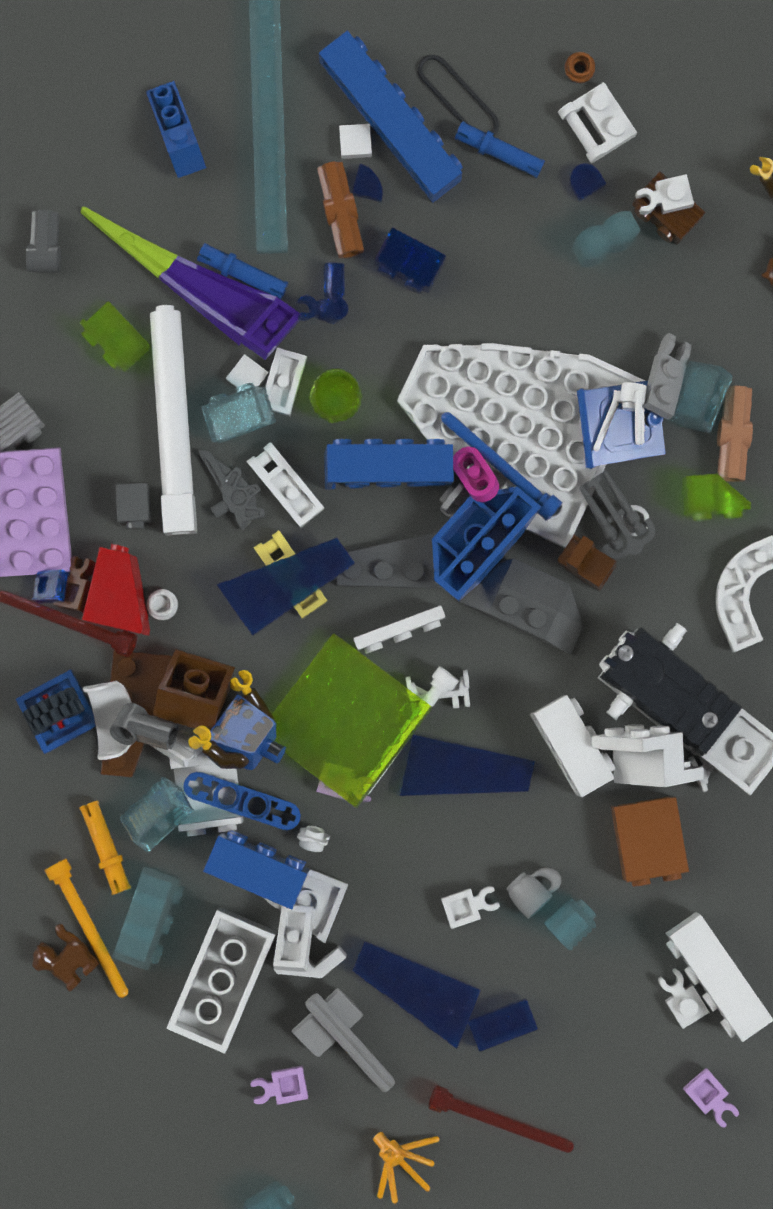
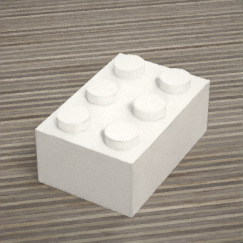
(572, 745)

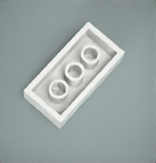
(221, 980)

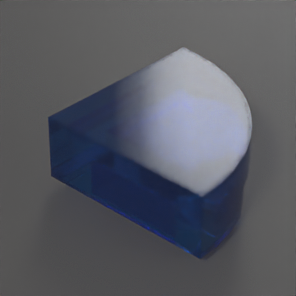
(367, 184)

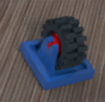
(57, 711)

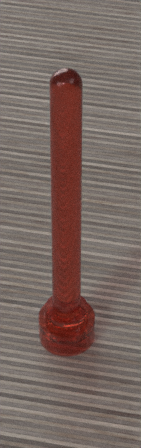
(121, 642)
(443, 1101)

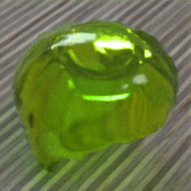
(335, 395)

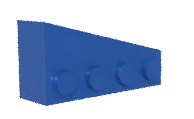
(388, 463)

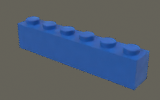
(390, 115)

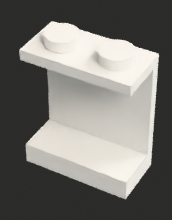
(206, 815)

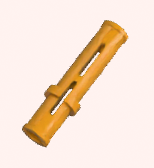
(105, 847)

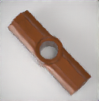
(340, 209)

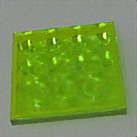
(347, 720)

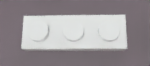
(400, 630)

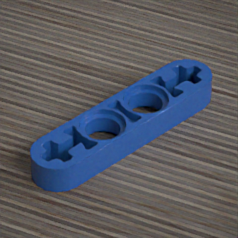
(240, 805)

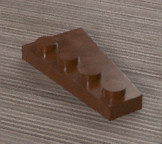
(141, 678)

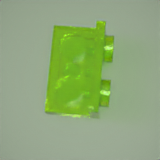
(115, 336)

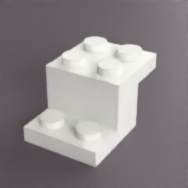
(648, 756)

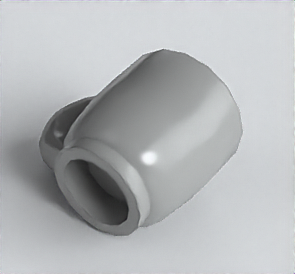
(530, 894)

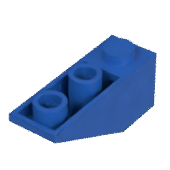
(176, 129)

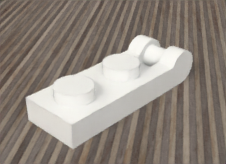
(286, 486)

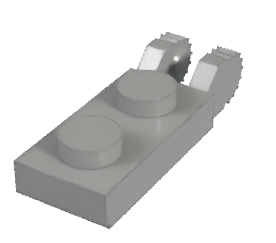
(666, 377)

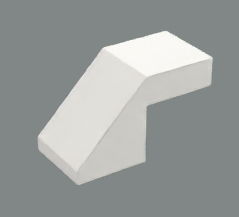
(322, 967)

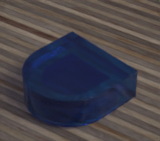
(585, 180)

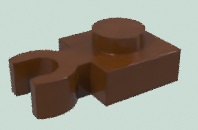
(77, 585)

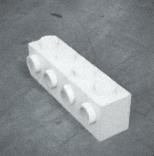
(719, 977)

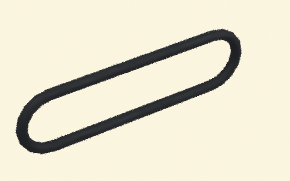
(460, 80)

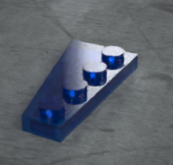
(277, 588)
(451, 768)
(427, 994)

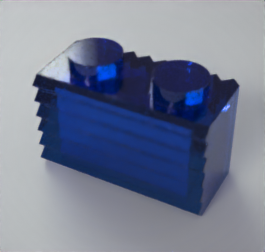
(409, 261)

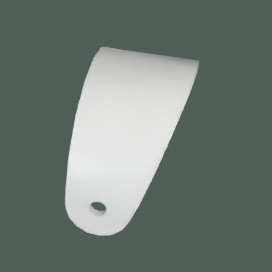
(107, 702)

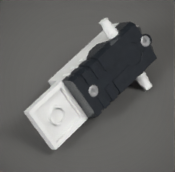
(678, 696)

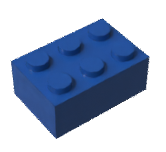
(257, 868)

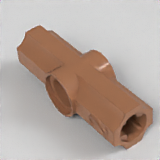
(735, 434)

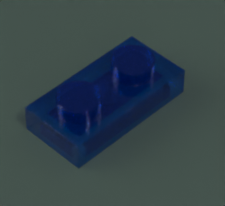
(502, 1024)

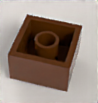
(193, 690)

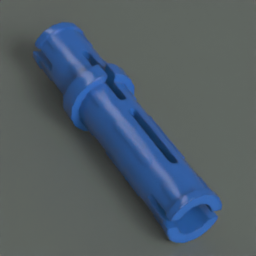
(499, 149)
(230, 265)

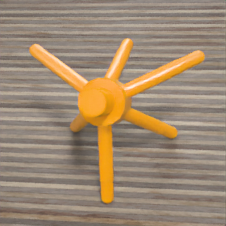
(394, 1154)

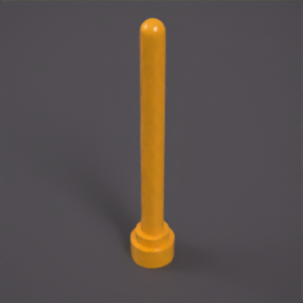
(61, 875)

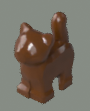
(71, 957)

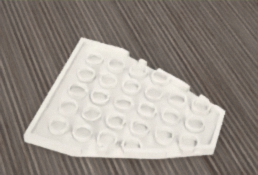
(521, 408)

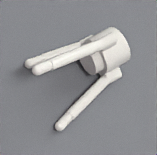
(632, 398)

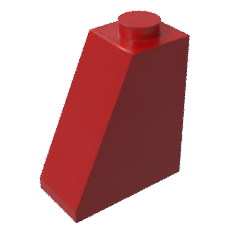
(117, 592)

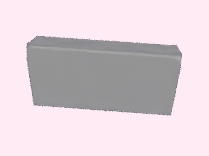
(312, 1032)

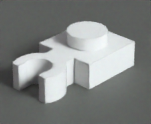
(670, 195)
(463, 907)
(684, 1002)

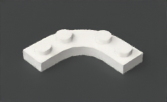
(734, 592)

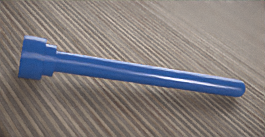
(548, 503)

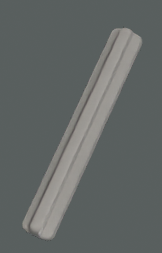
(350, 1042)

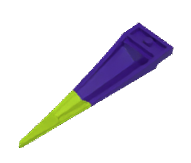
(234, 308)

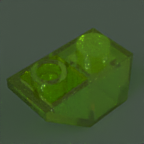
(712, 495)

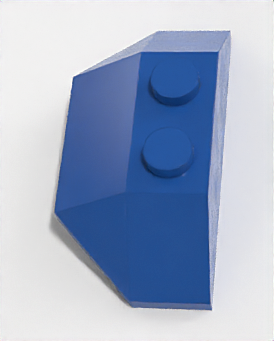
(479, 539)

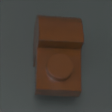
(587, 562)

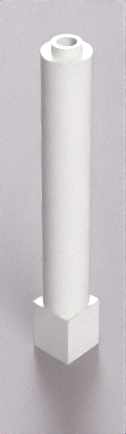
(172, 422)

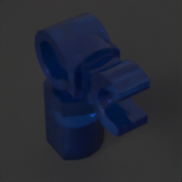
(334, 307)

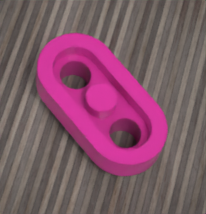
(477, 475)

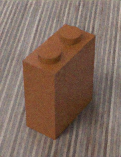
(650, 840)

